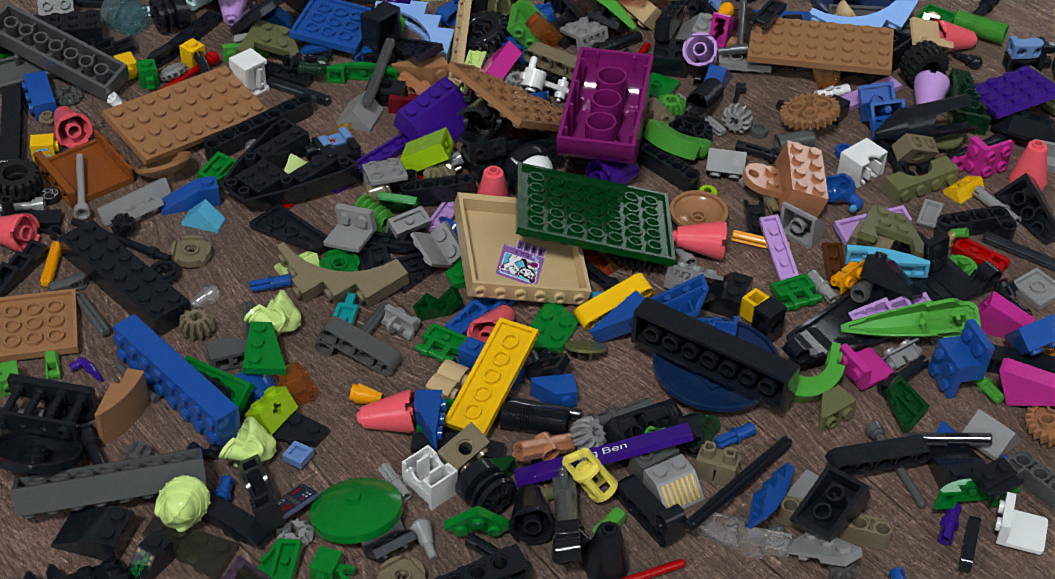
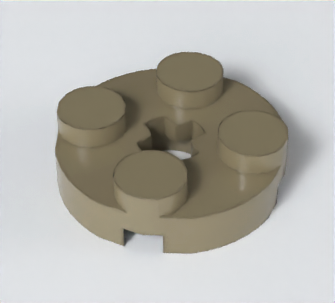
(184, 258)
(404, 567)

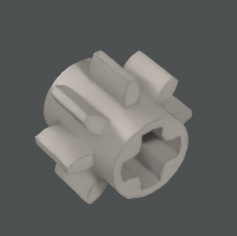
(456, 160)

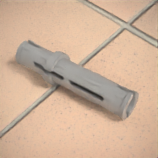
(990, 200)

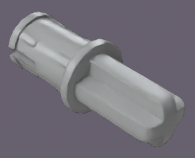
(823, 287)
(390, 475)

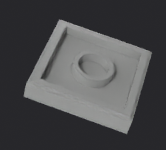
(1036, 288)

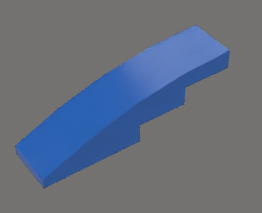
(473, 310)
(770, 495)

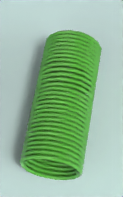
(987, 28)

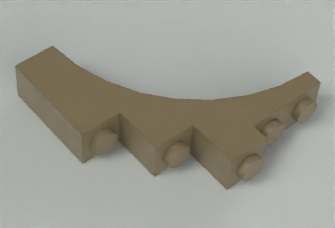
(368, 285)

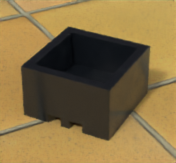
(380, 24)
(669, 58)

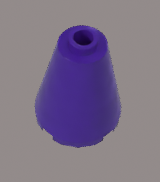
(612, 171)

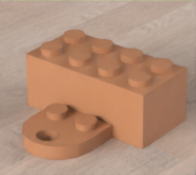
(795, 178)

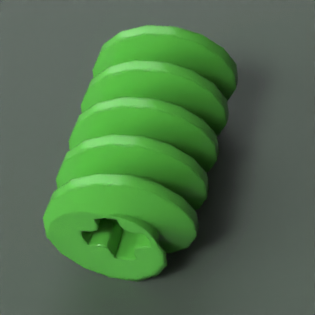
(380, 212)

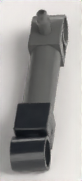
(566, 514)

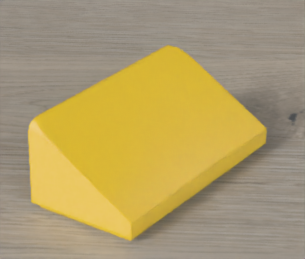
(963, 189)

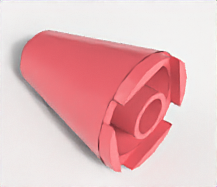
(961, 37)
(71, 127)
(1033, 162)
(493, 182)
(18, 230)
(702, 238)
(483, 325)
(390, 413)

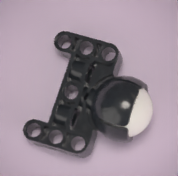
(535, 149)

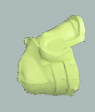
(280, 311)
(250, 440)
(182, 502)

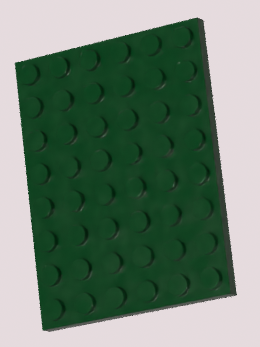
(594, 214)

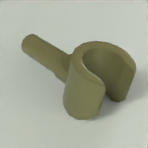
(548, 493)

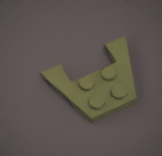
(269, 38)
(892, 225)

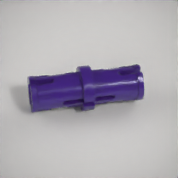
(949, 525)

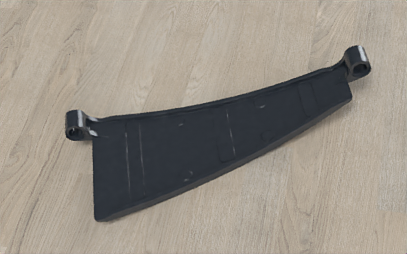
(812, 338)

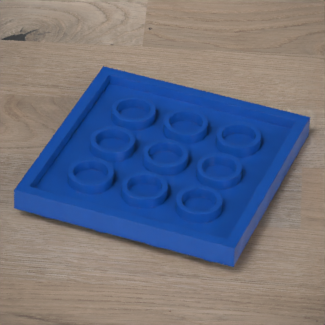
(330, 24)

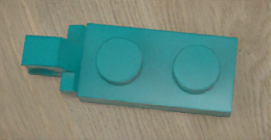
(347, 310)

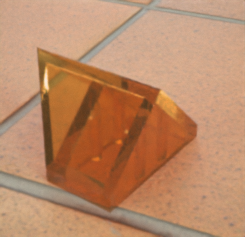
(826, 77)

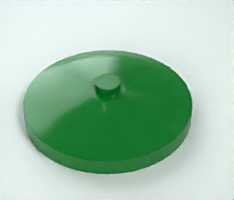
(356, 510)

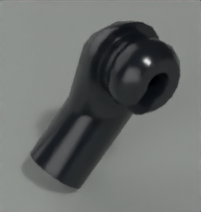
(208, 454)

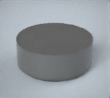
(758, 131)

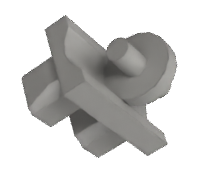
(398, 321)

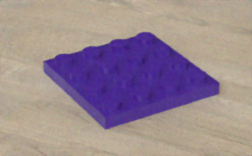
(1015, 91)

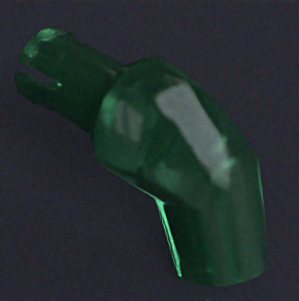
(318, 68)

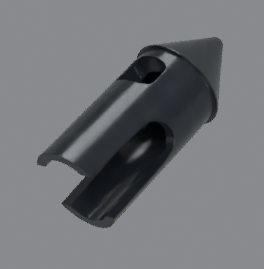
(921, 118)
(480, 122)

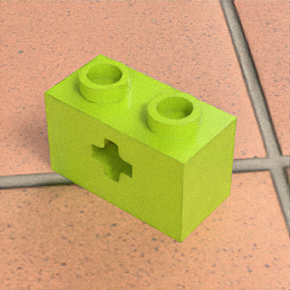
(273, 408)

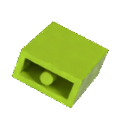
(427, 150)

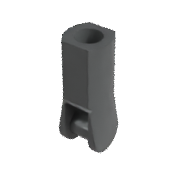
(71, 282)

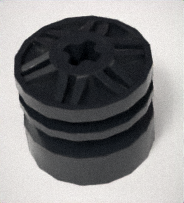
(169, 12)
(486, 486)

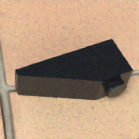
(888, 274)

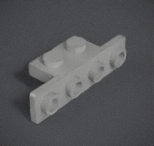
(137, 202)

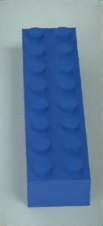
(177, 381)

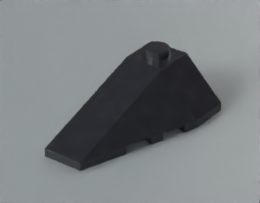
(1031, 205)
(636, 422)

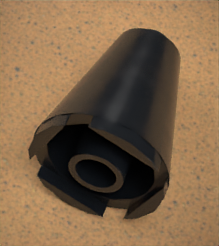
(531, 517)
(606, 553)

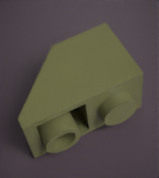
(835, 407)

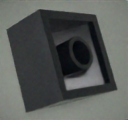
(726, 295)

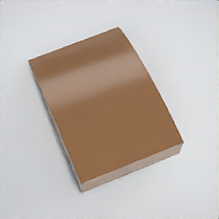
(122, 405)

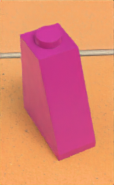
(723, 28)
(502, 60)
(1001, 316)
(1026, 384)

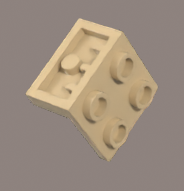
(928, 30)

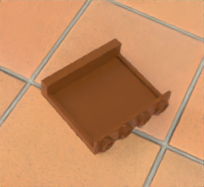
(103, 170)

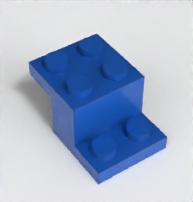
(877, 103)
(961, 358)

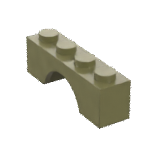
(903, 187)

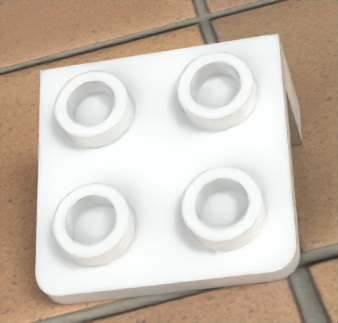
(1019, 528)

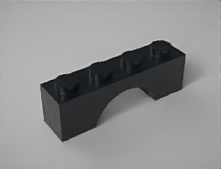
(263, 497)

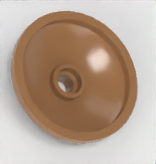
(164, 167)
(697, 208)

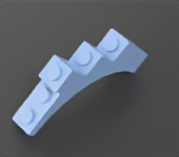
(894, 16)
(426, 25)

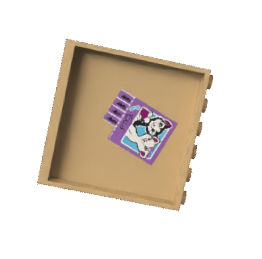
(514, 266)

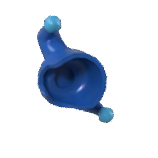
(842, 190)

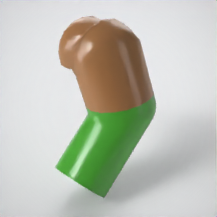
(957, 233)

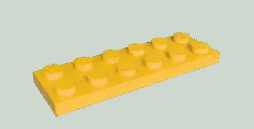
(492, 376)

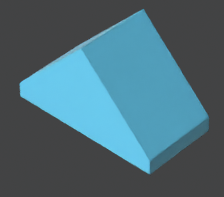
(204, 217)

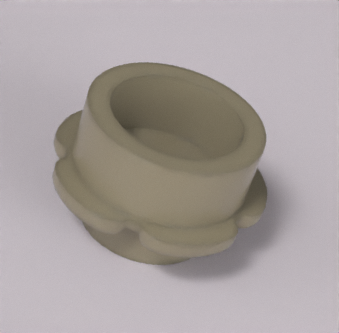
(46, 119)

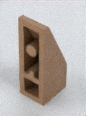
(429, 69)

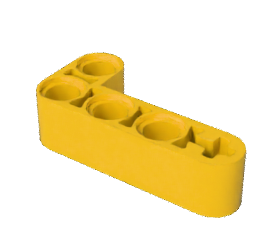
(601, 305)

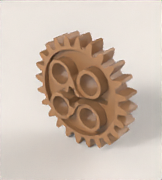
(810, 111)
(1041, 423)

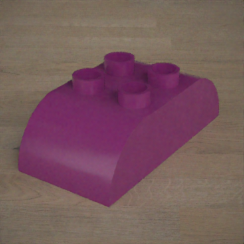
(606, 106)

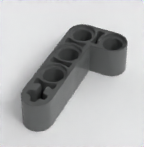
(358, 345)
(1037, 476)

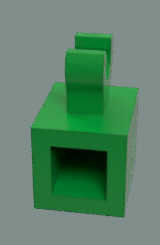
(147, 74)
(329, 565)

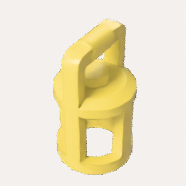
(586, 471)

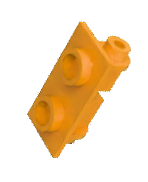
(848, 276)

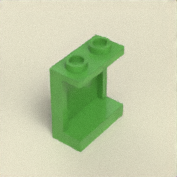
(519, 14)

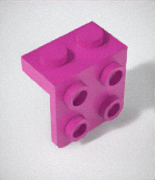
(987, 160)
(864, 367)

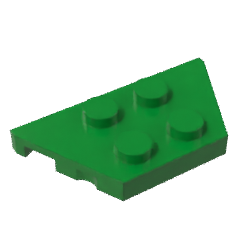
(555, 327)

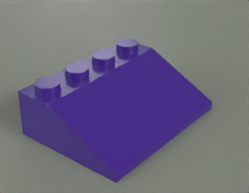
(433, 111)

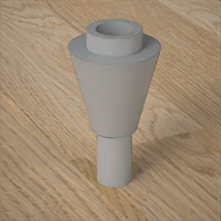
(423, 532)

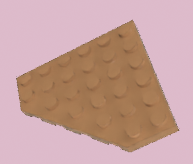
(509, 100)

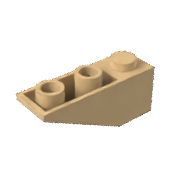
(643, 11)

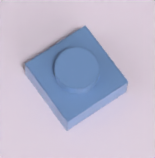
(298, 454)

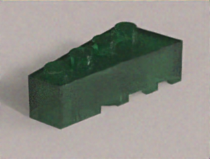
(963, 83)

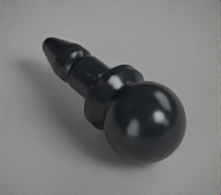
(973, 61)

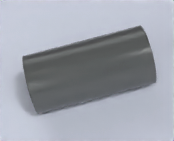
(803, 137)

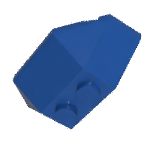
(686, 297)

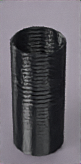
(704, 96)
(536, 418)

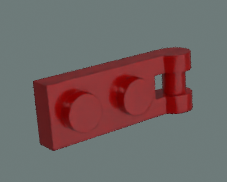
(980, 253)

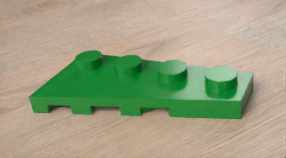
(240, 388)

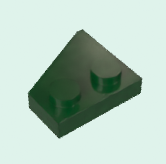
(905, 403)

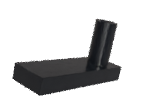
(45, 217)

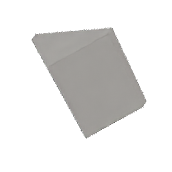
(361, 116)
(1002, 437)

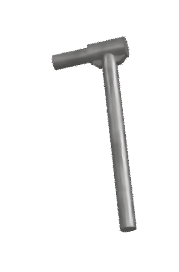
(740, 47)

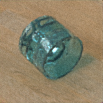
(124, 15)

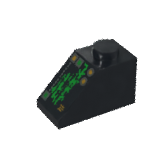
(151, 557)

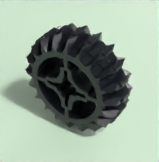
(692, 126)

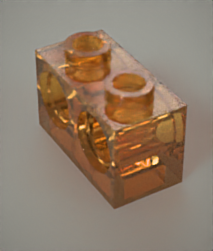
(543, 29)

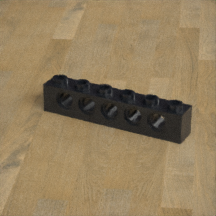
(488, 567)

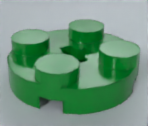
(348, 261)

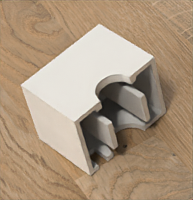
(250, 70)
(862, 161)
(429, 476)

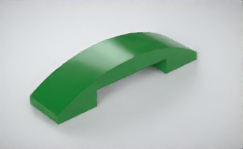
(345, 71)
(963, 491)

